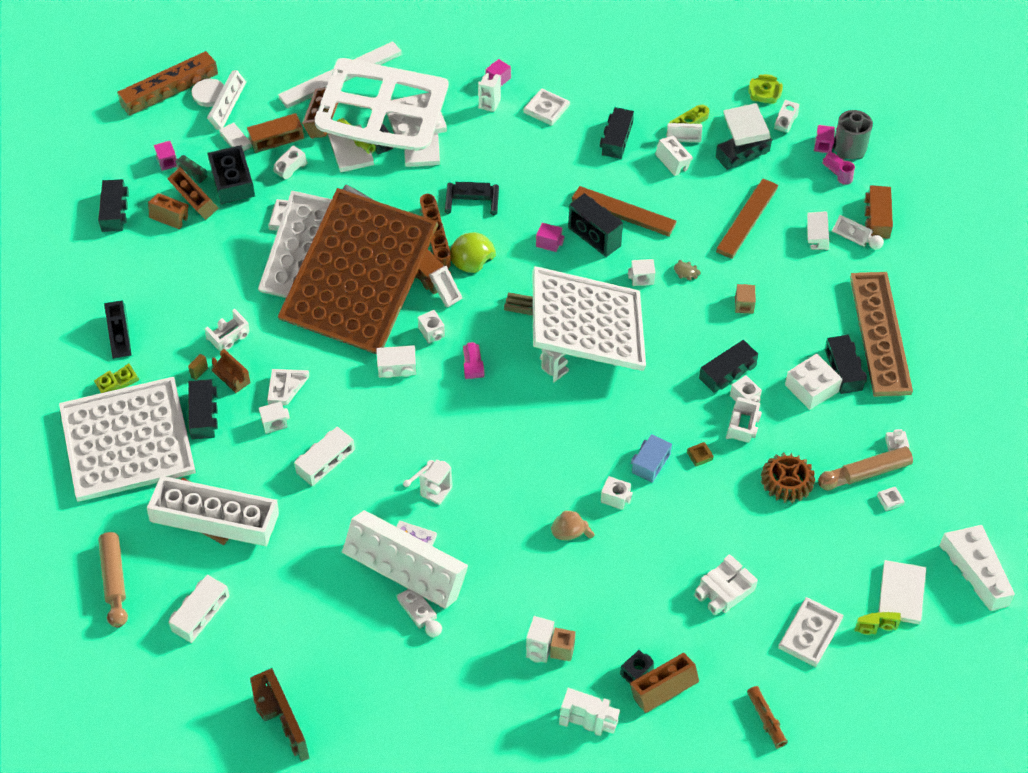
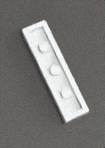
(226, 99)

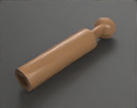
(866, 468)
(113, 578)

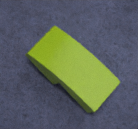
(120, 379)
(869, 623)

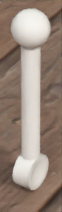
(407, 483)

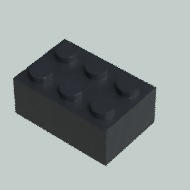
(231, 174)
(595, 225)

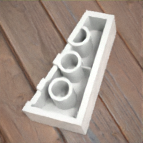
(977, 560)

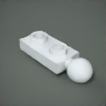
(857, 233)
(420, 612)

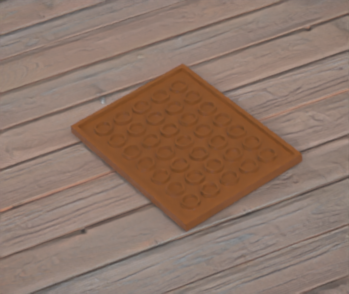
(358, 271)

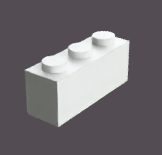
(324, 456)
(199, 608)

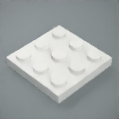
(409, 125)

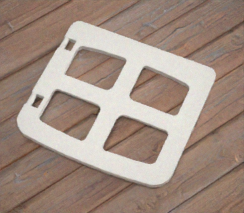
(382, 104)

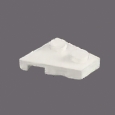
(285, 385)

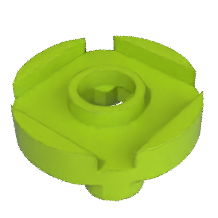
(757, 90)

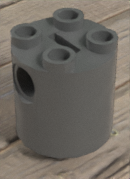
(852, 134)

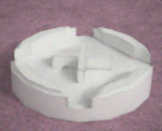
(207, 92)

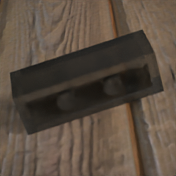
(192, 168)

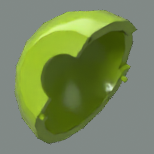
(471, 251)

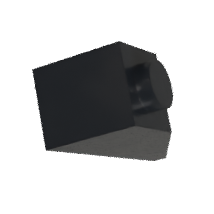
(118, 329)

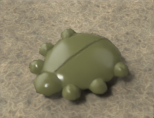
(686, 270)

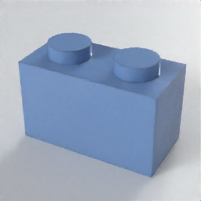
(651, 458)

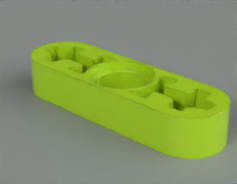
(693, 114)

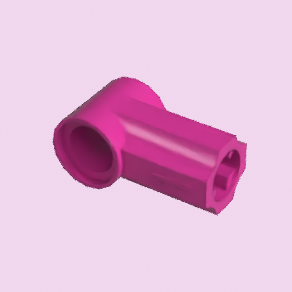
(841, 168)
(473, 365)

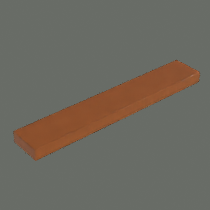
(630, 213)
(747, 218)

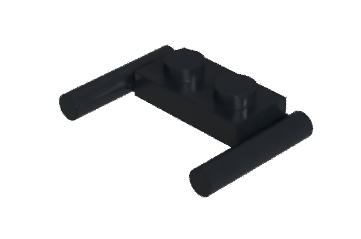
(472, 191)

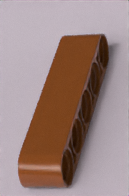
(438, 245)

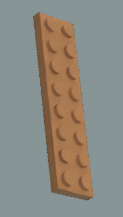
(881, 334)

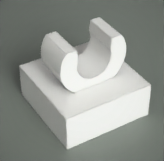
(896, 439)

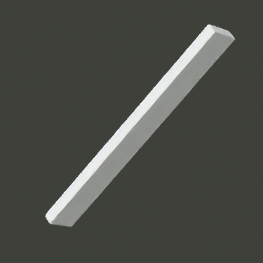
(306, 90)

